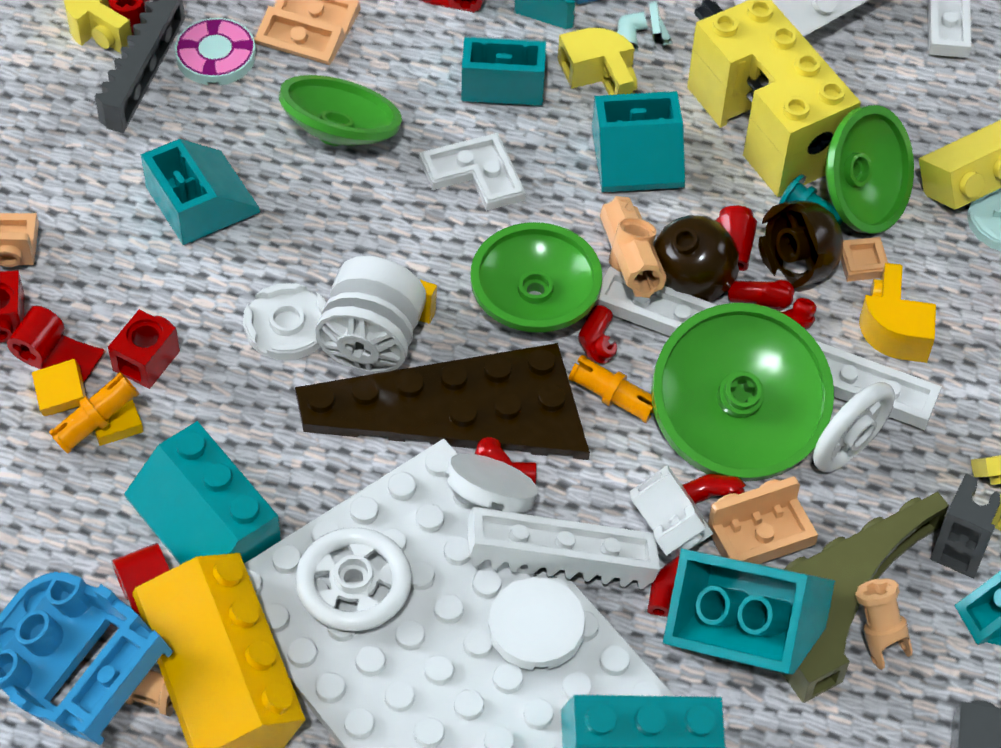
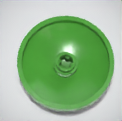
(742, 391)

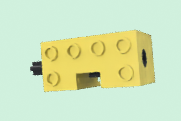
(764, 65)

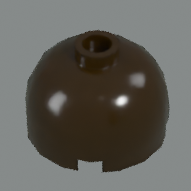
(798, 233)
(698, 256)

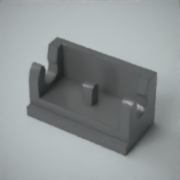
(966, 530)

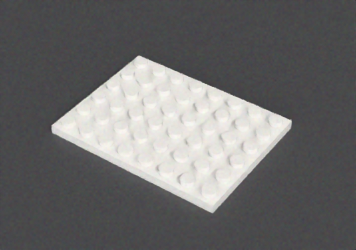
(432, 666)

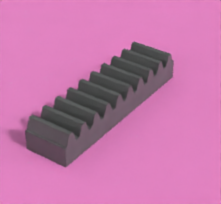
(138, 63)

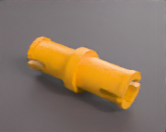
(612, 388)
(93, 412)

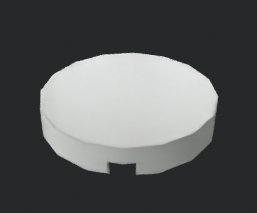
(285, 333)
(489, 481)
(536, 623)

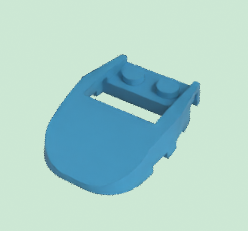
(49, 634)

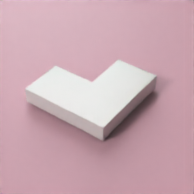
(479, 160)

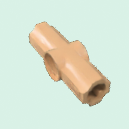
(632, 247)

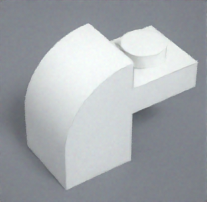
(670, 512)

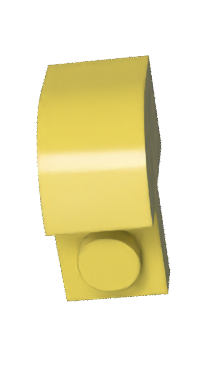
(97, 20)
(598, 56)

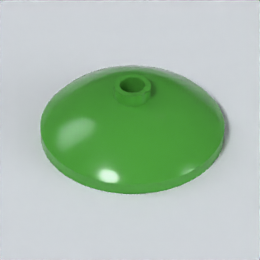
(339, 110)
(870, 169)
(540, 260)

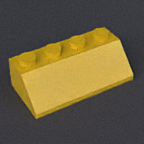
(224, 659)

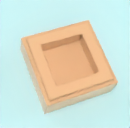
(863, 258)

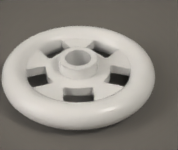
(854, 426)
(362, 544)

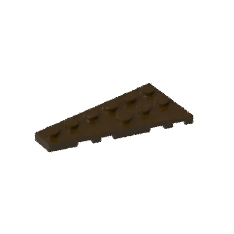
(504, 395)

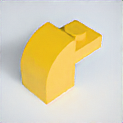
(896, 325)

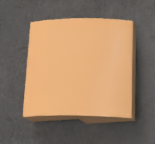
(308, 27)

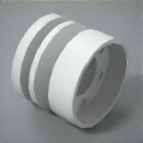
(371, 314)

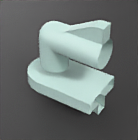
(634, 22)

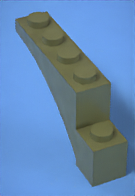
(850, 565)

